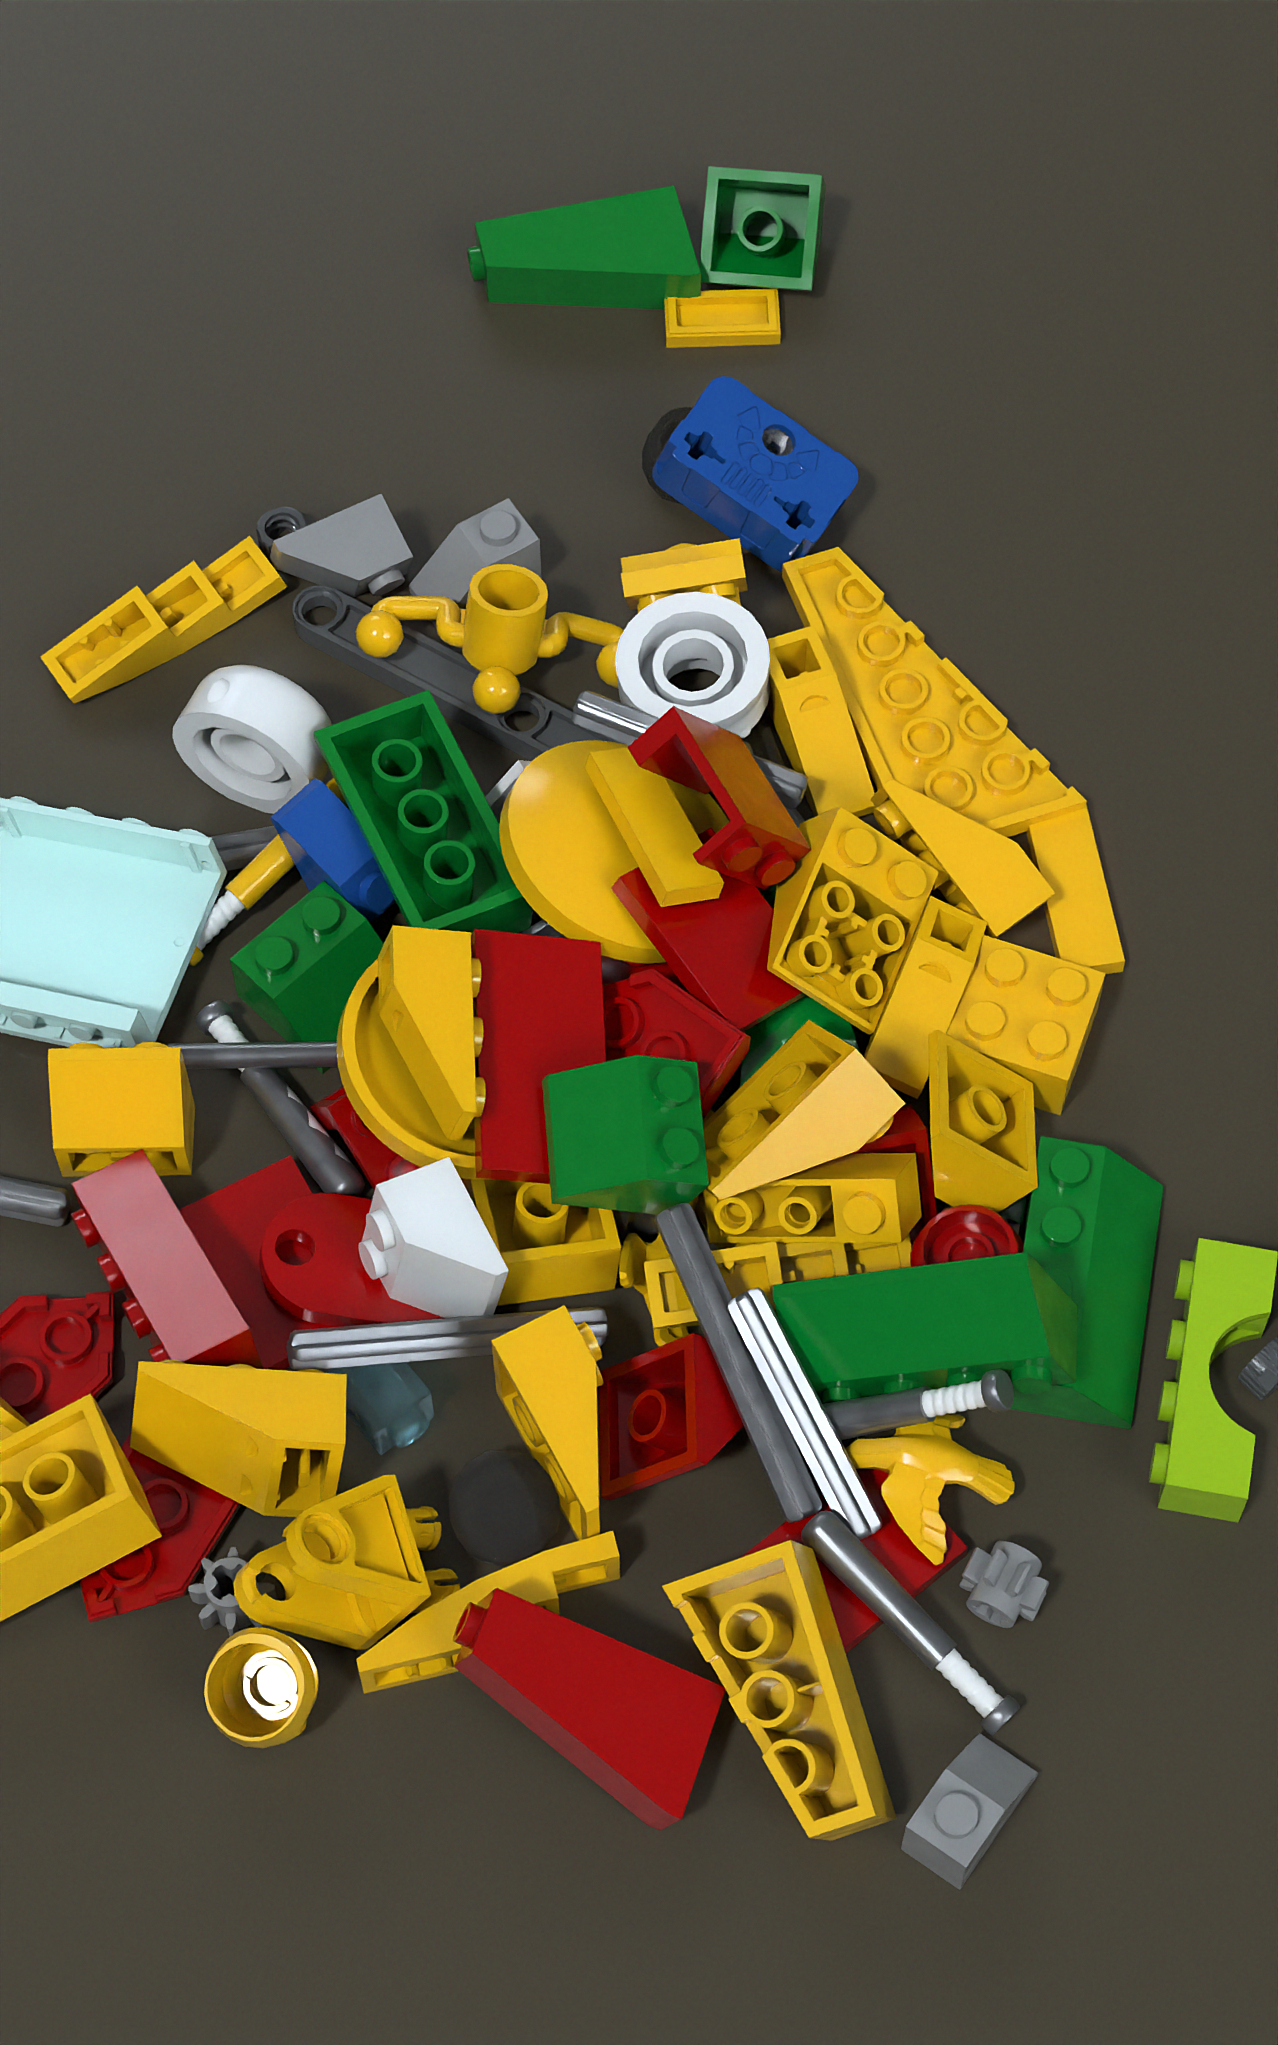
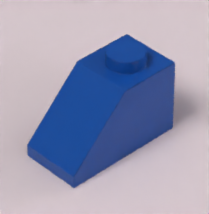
(331, 848)

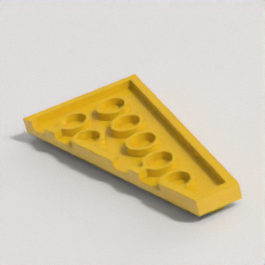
(919, 712)

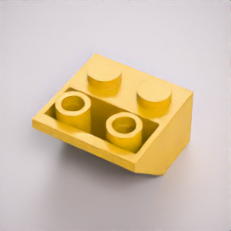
(119, 1103)

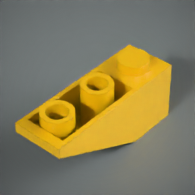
(816, 724)
(974, 863)
(924, 994)
(428, 1011)
(834, 1202)

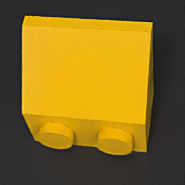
(979, 1127)

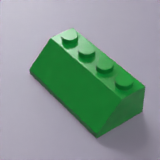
(424, 817)
(1096, 1238)
(931, 1327)

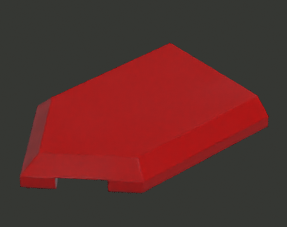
(664, 1021)
(55, 1351)
(190, 1526)

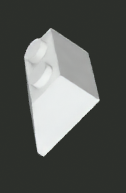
(432, 1244)

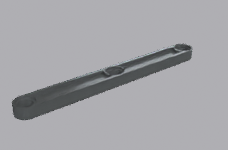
(429, 665)

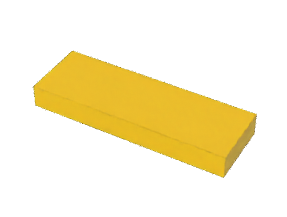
(653, 828)
(1080, 909)

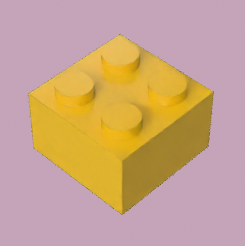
(1029, 1015)
(545, 1244)

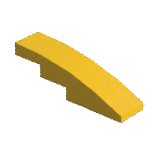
(170, 620)
(766, 1266)
(425, 1642)

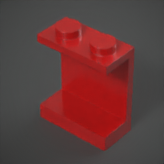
(761, 836)

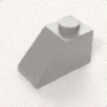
(480, 541)
(348, 550)
(966, 1810)

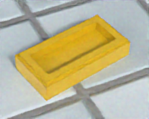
(723, 318)

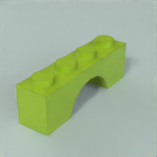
(1206, 1453)

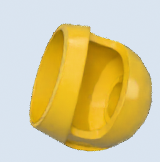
(261, 1687)

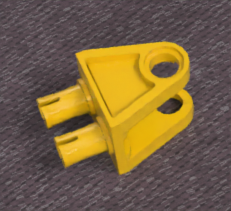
(349, 1568)

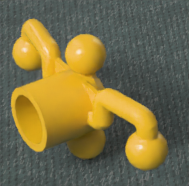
(498, 631)

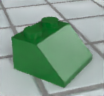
(762, 228)
(306, 966)
(626, 1134)

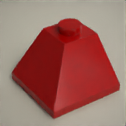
(662, 1415)

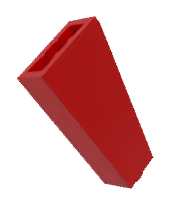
(595, 1700)

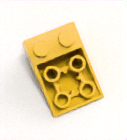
(847, 916)
(245, 1430)

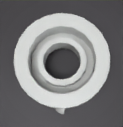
(690, 634)
(252, 736)

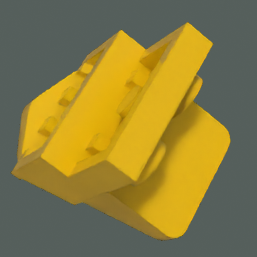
(684, 569)

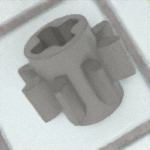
(1004, 1584)
(226, 1609)

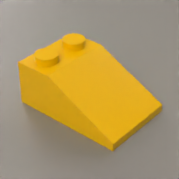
(796, 1113)
(550, 1391)

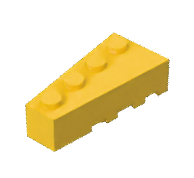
(789, 1680)

